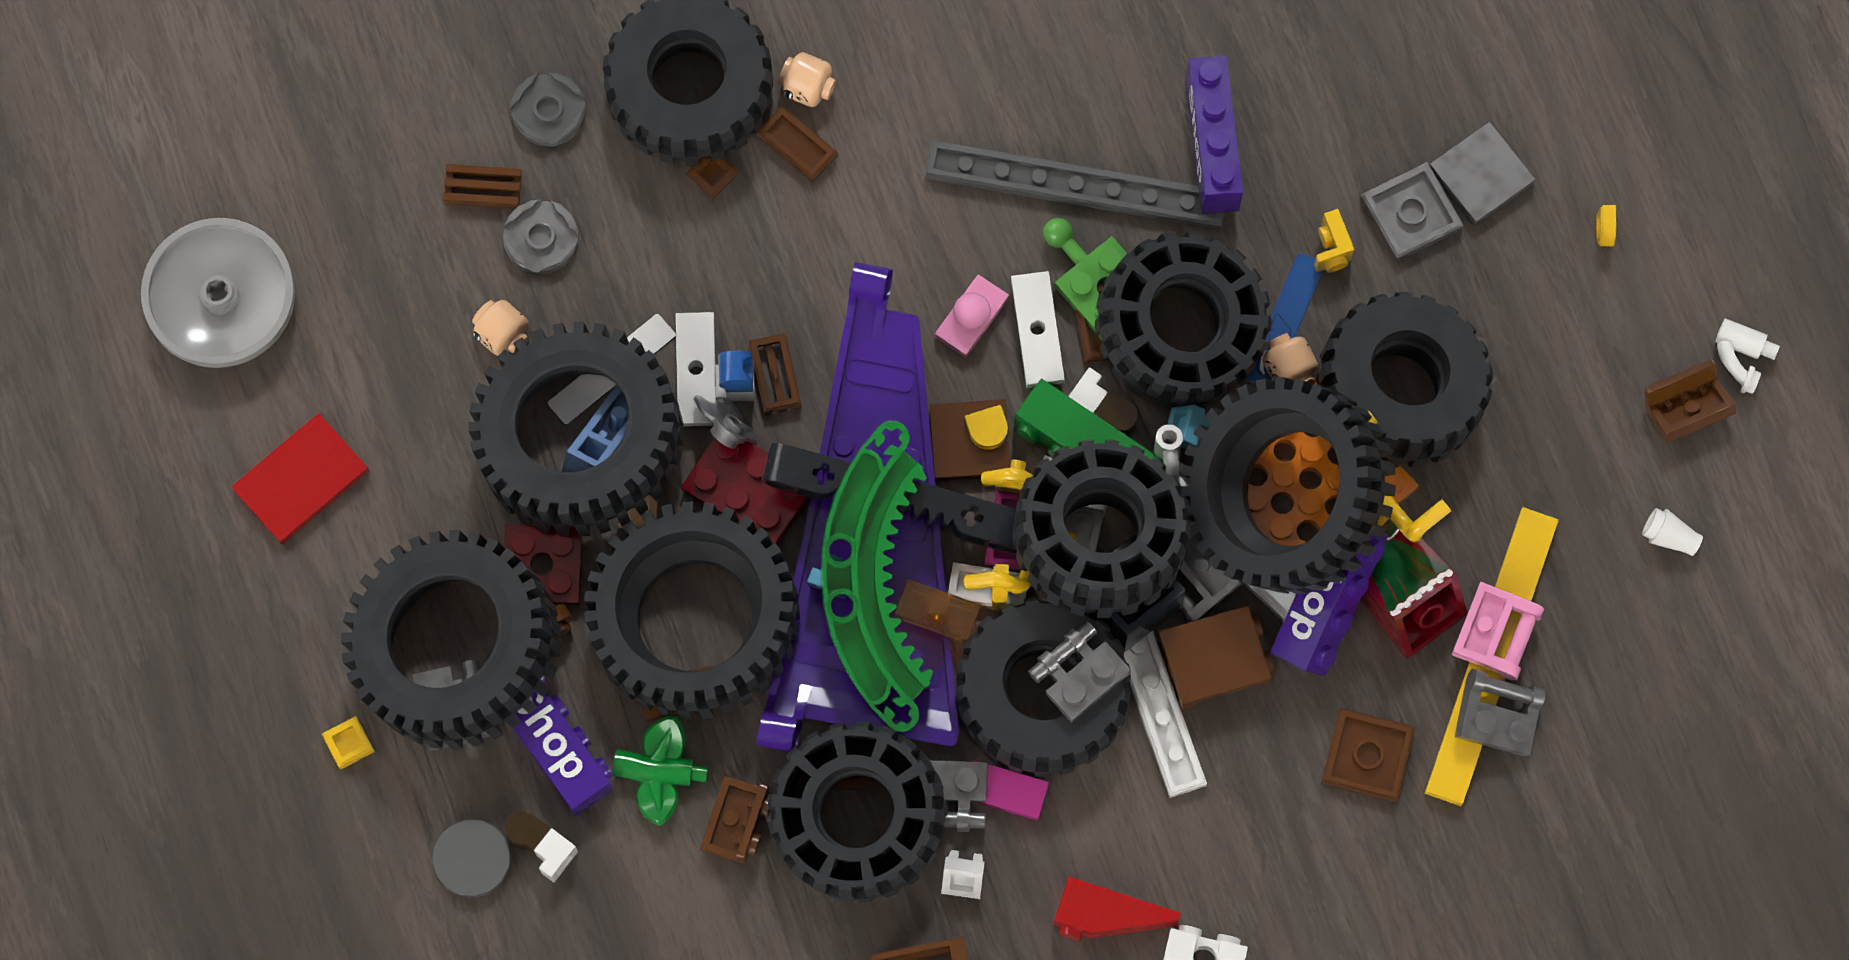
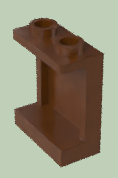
(1215, 656)

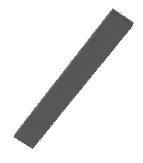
(1068, 184)

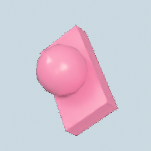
(971, 315)

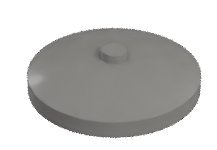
(218, 292)

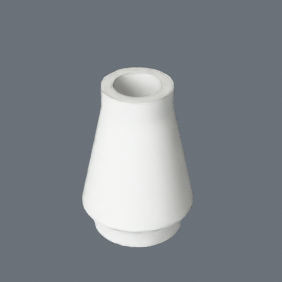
(1670, 532)

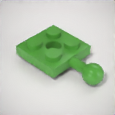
(1080, 282)

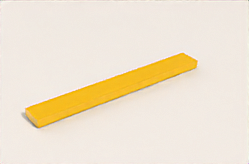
(1519, 577)

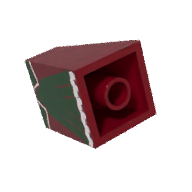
(1413, 593)

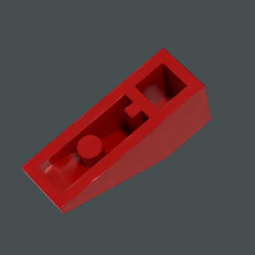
(1101, 912)

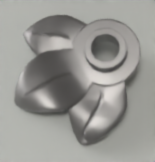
(727, 422)

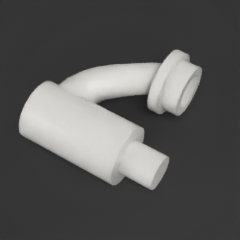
(1747, 341)
(1168, 448)

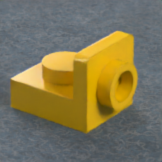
(1333, 236)

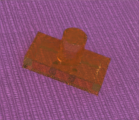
(937, 610)

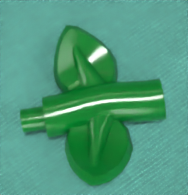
(659, 769)

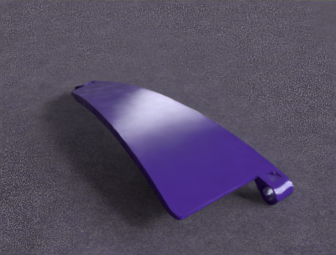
(874, 382)

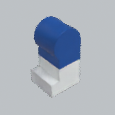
(735, 376)

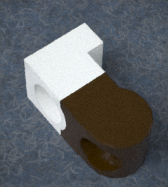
(1115, 411)
(531, 833)

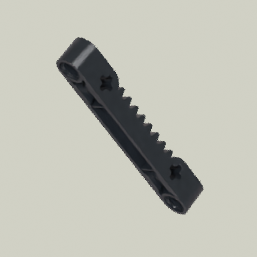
(796, 472)

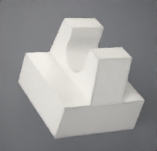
(963, 876)

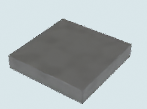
(1482, 173)
(1411, 212)

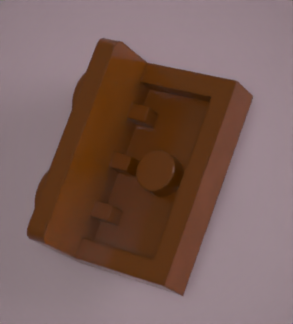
(1688, 401)
(735, 820)

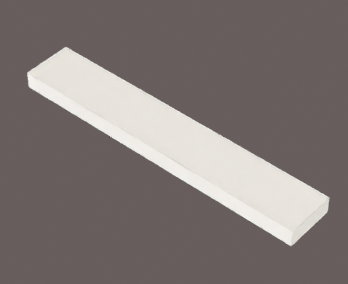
(1163, 718)

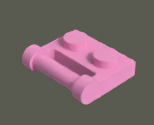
(1486, 624)

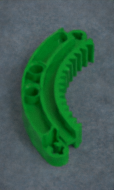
(862, 518)

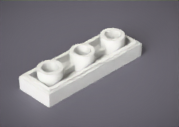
(1036, 309)
(695, 349)

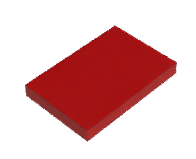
(300, 478)

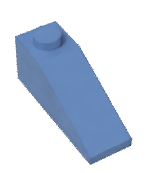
(600, 435)

